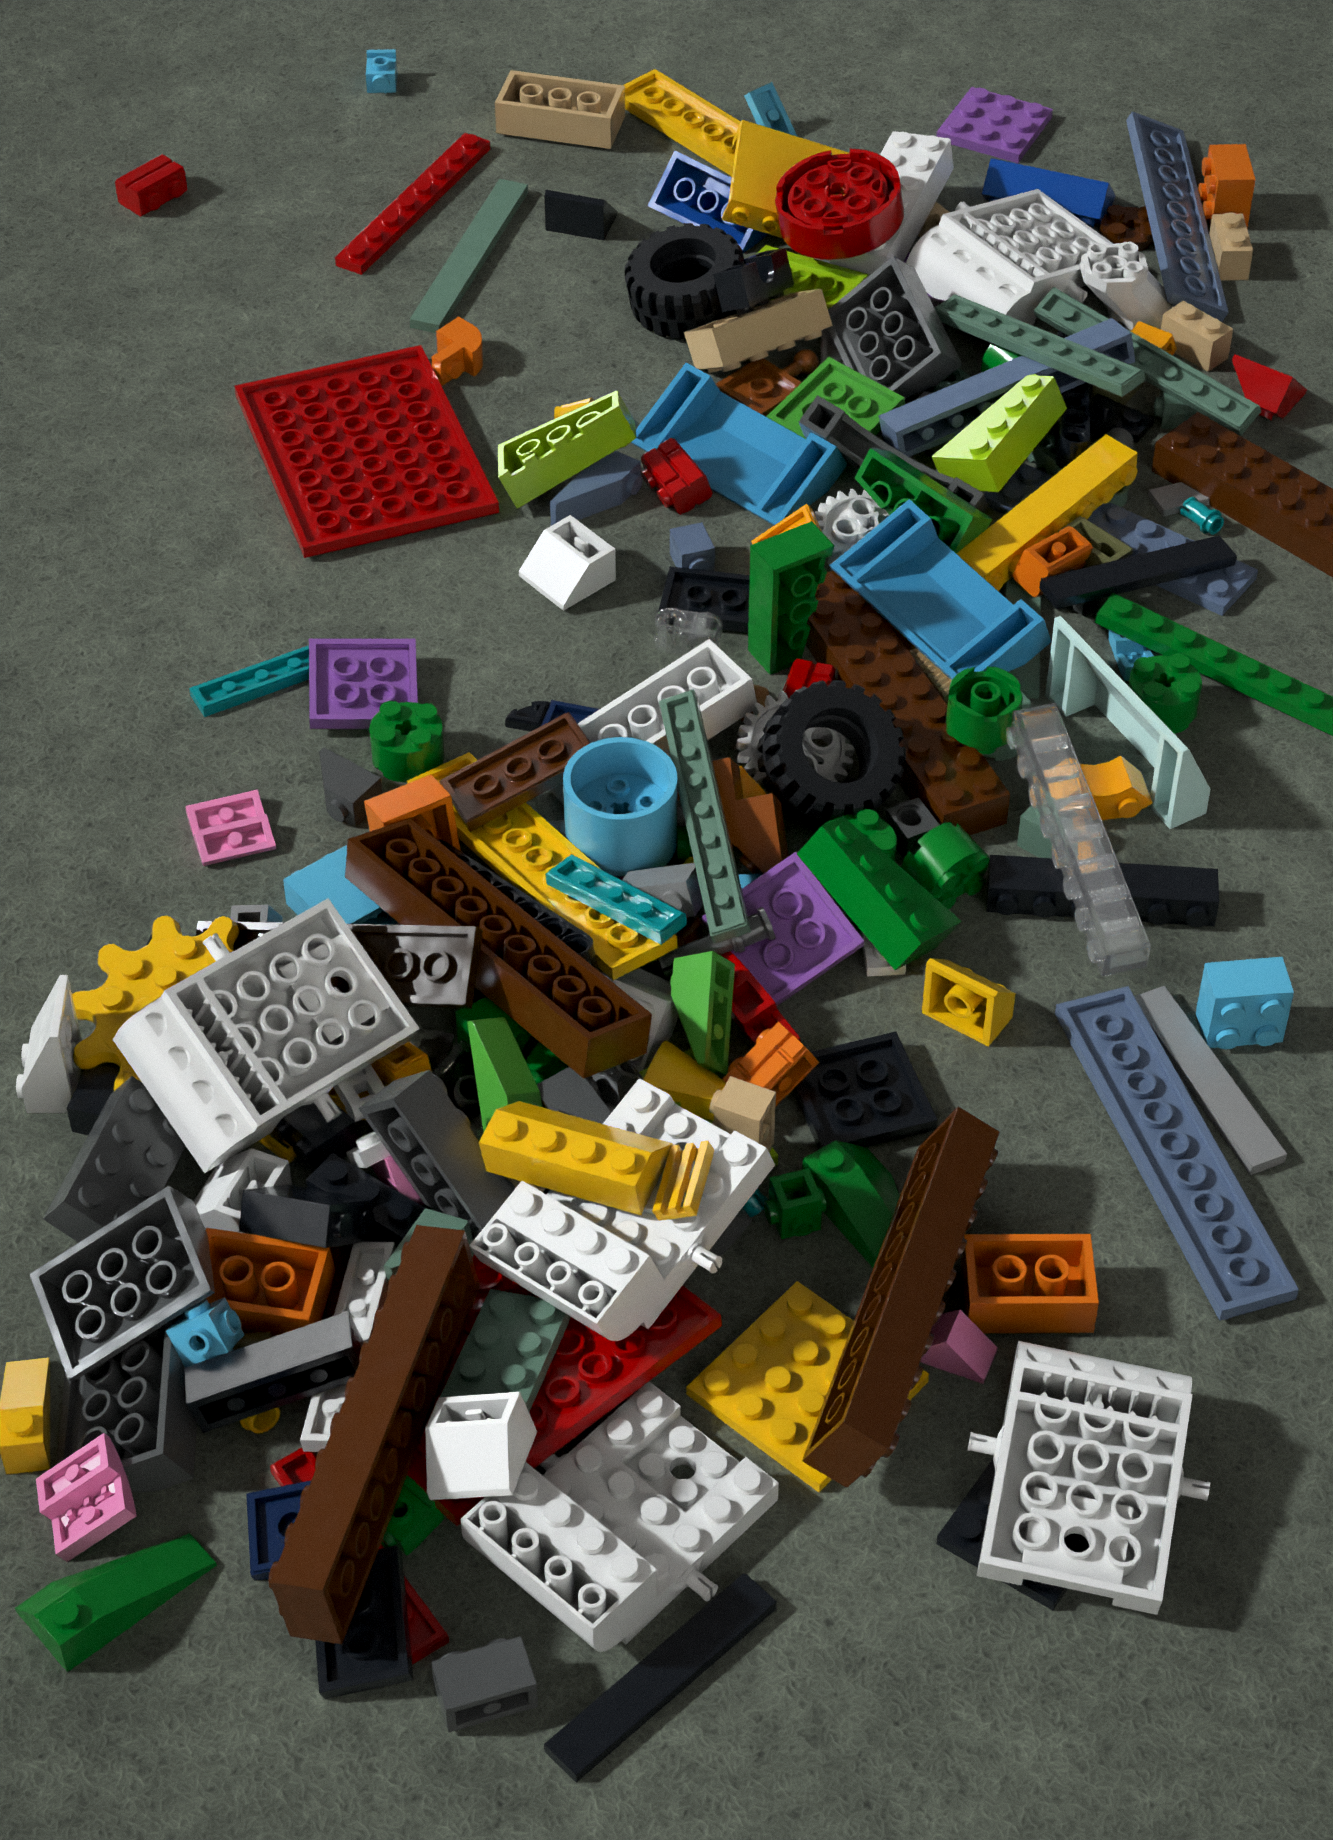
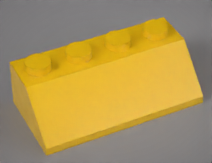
(573, 1155)

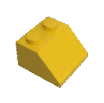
(966, 1000)

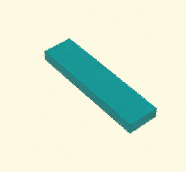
(252, 682)
(616, 899)

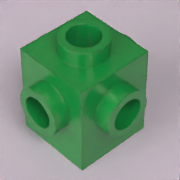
(794, 1204)

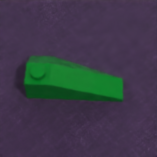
(856, 1192)
(100, 1603)

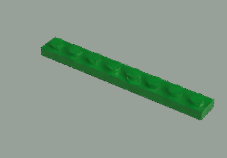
(1218, 662)

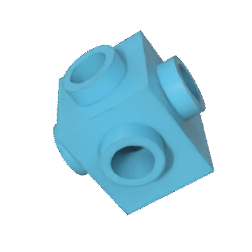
(205, 1331)

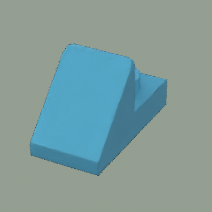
(768, 109)

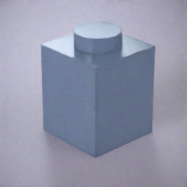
(692, 547)

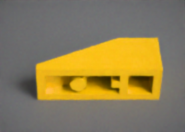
(25, 1416)

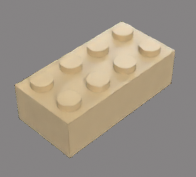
(560, 109)
(754, 334)

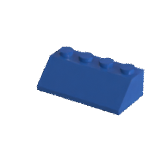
(1079, 195)
(699, 196)

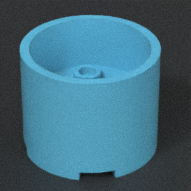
(621, 804)

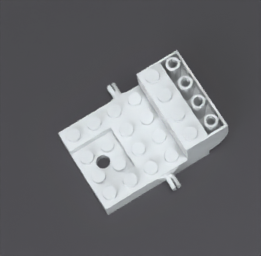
(1005, 253)
(263, 1033)
(615, 1264)
(1091, 1455)
(612, 1528)

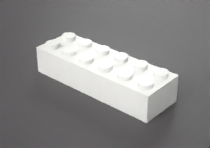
(923, 171)
(721, 688)

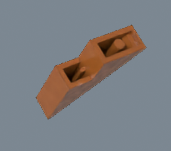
(752, 822)

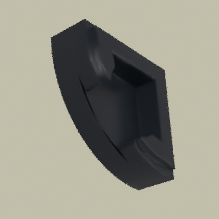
(527, 718)

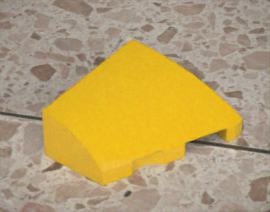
(683, 1079)

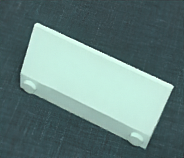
(1083, 679)

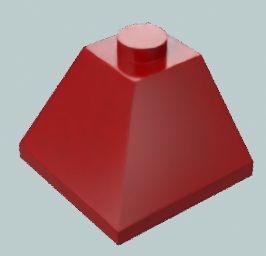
(1268, 388)

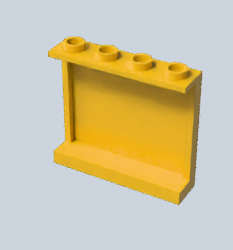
(758, 165)

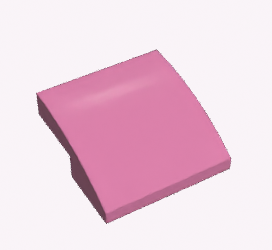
(230, 827)
(85, 1497)

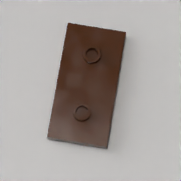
(514, 772)

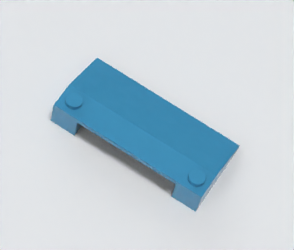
(740, 449)
(939, 598)

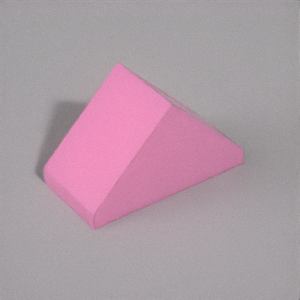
(960, 1347)

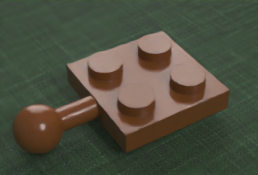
(764, 385)

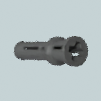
(760, 930)

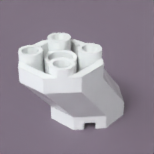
(1124, 284)

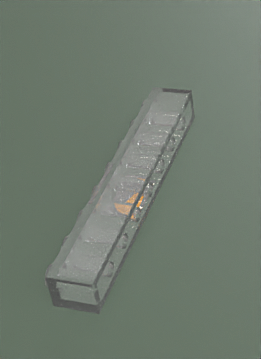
(1078, 840)

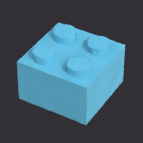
(1244, 1002)

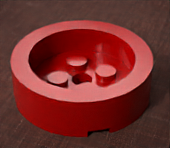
(839, 225)

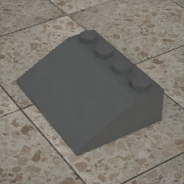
(893, 331)
(125, 1281)
(141, 1407)

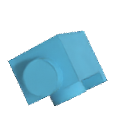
(381, 71)

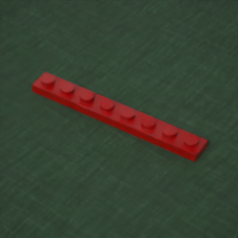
(412, 203)

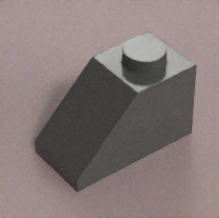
(347, 787)

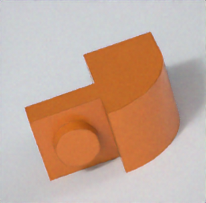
(458, 350)

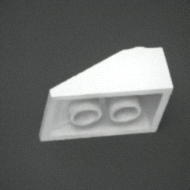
(48, 1059)

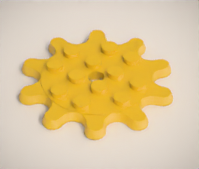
(136, 981)

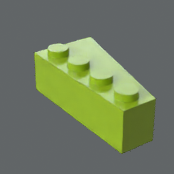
(1003, 435)
(563, 447)

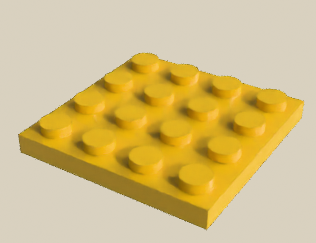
(778, 1376)

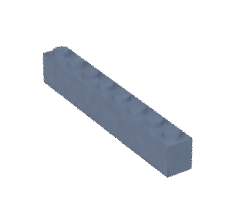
(951, 409)

